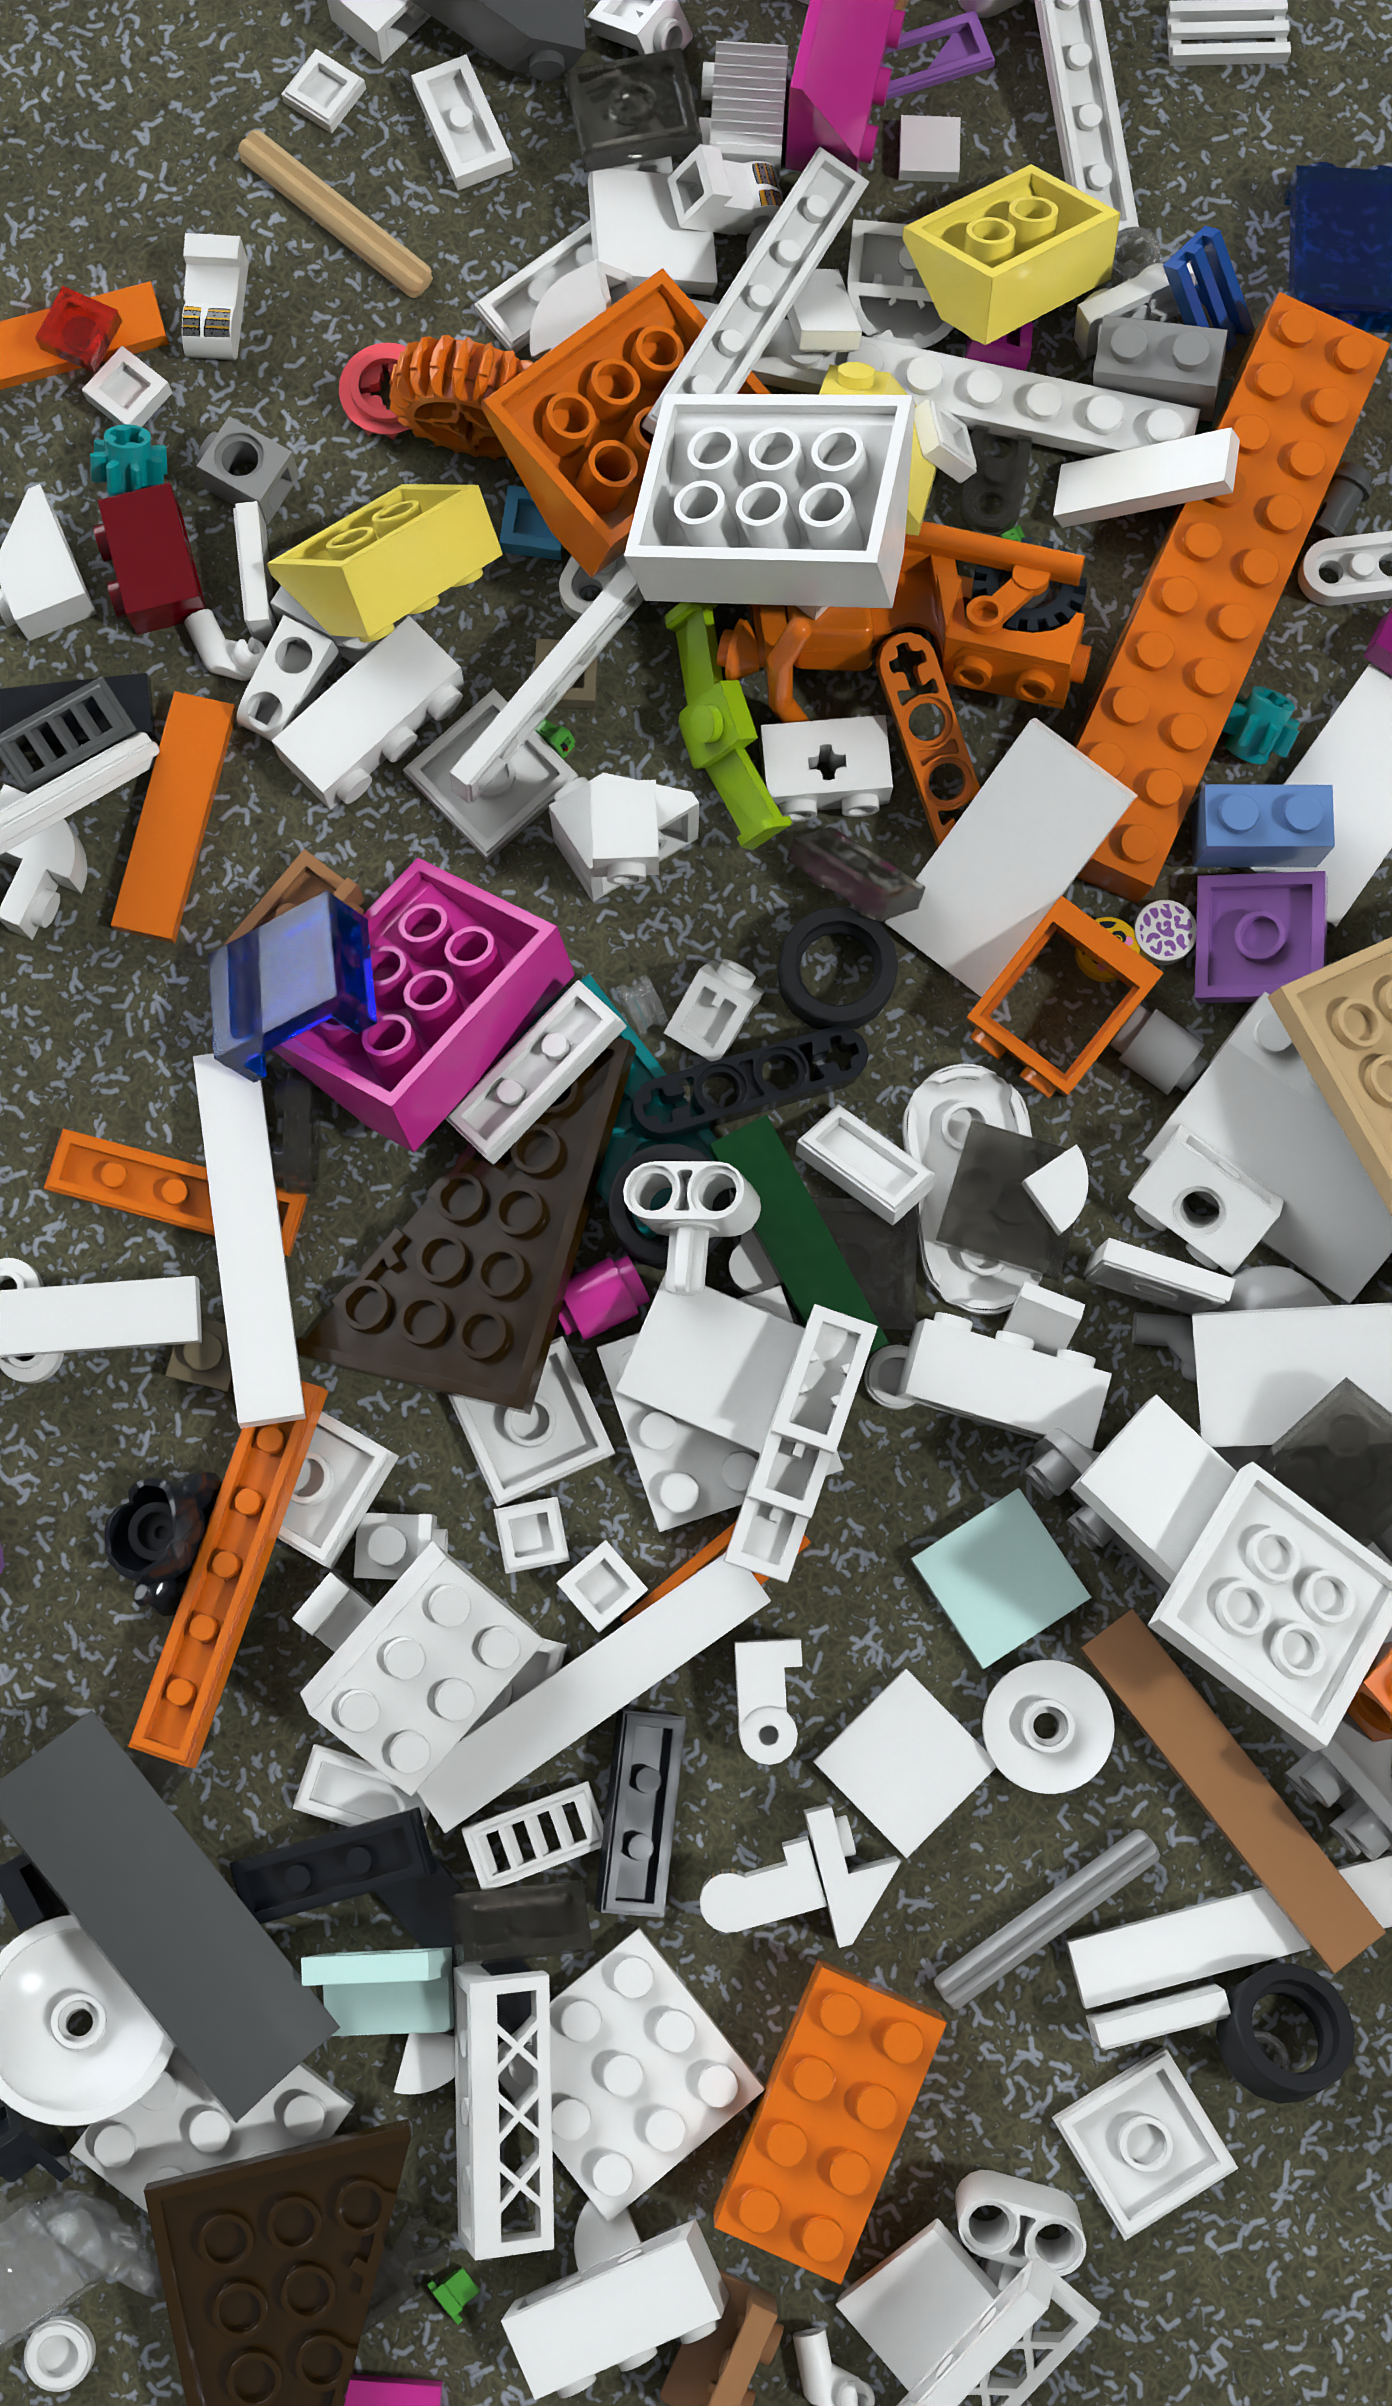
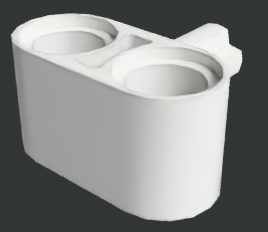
(689, 1213)
(1012, 2237)

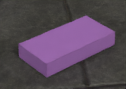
(962, 54)

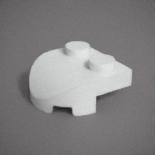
(889, 289)

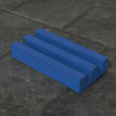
(1215, 286)

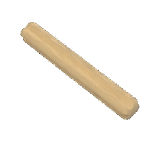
(335, 213)

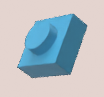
(524, 528)

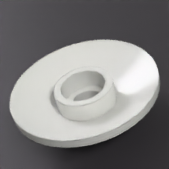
(1082, 1732)

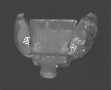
(60, 2250)

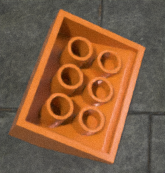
(580, 414)

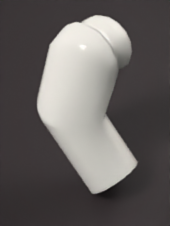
(222, 655)
(821, 2379)

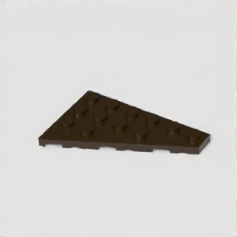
(483, 1267)
(276, 2266)

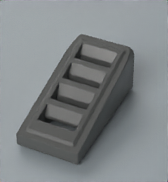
(52, 717)

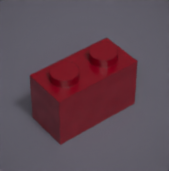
(150, 557)

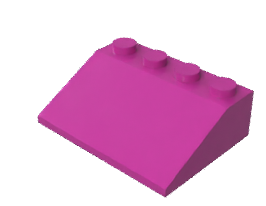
(840, 79)
(452, 993)

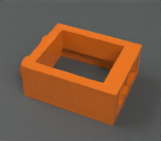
(1099, 946)

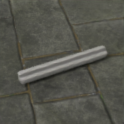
(1047, 1919)

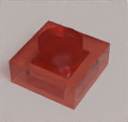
(78, 329)

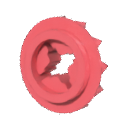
(361, 378)

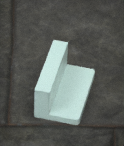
(385, 1990)

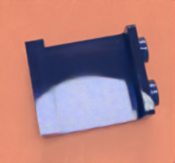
(1342, 242)
(289, 980)

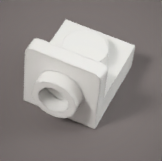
(642, 24)
(714, 1008)
(393, 1542)

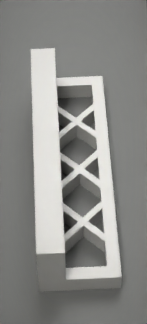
(478, 2112)
(1002, 2327)

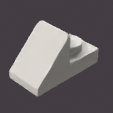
(847, 1891)

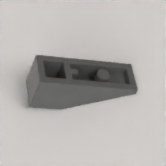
(519, 34)

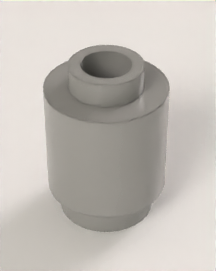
(1159, 1050)

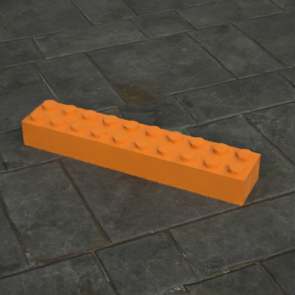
(1221, 581)

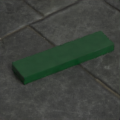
(793, 1228)

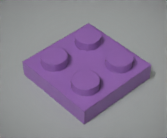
(1258, 933)

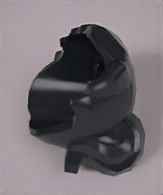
(135, 1542)

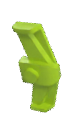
(719, 727)

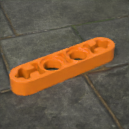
(927, 754)

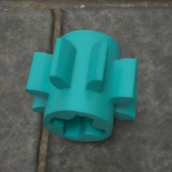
(127, 460)
(1261, 726)

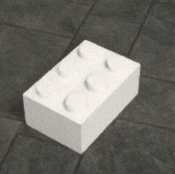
(421, 1669)

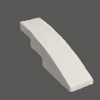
(800, 1443)

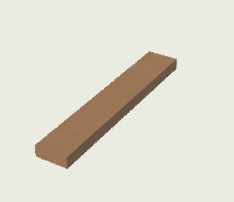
(1232, 1792)

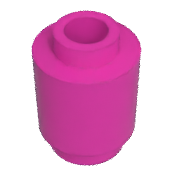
(602, 1297)

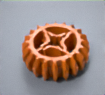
(441, 390)

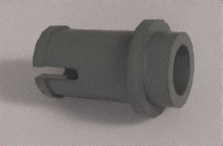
(1345, 492)

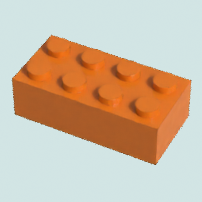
(828, 2121)

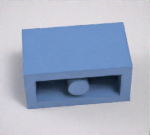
(1262, 825)

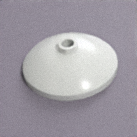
(45, 2068)

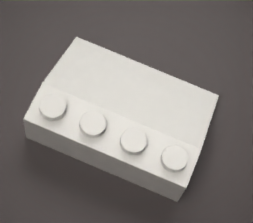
(774, 500)
(1274, 1123)

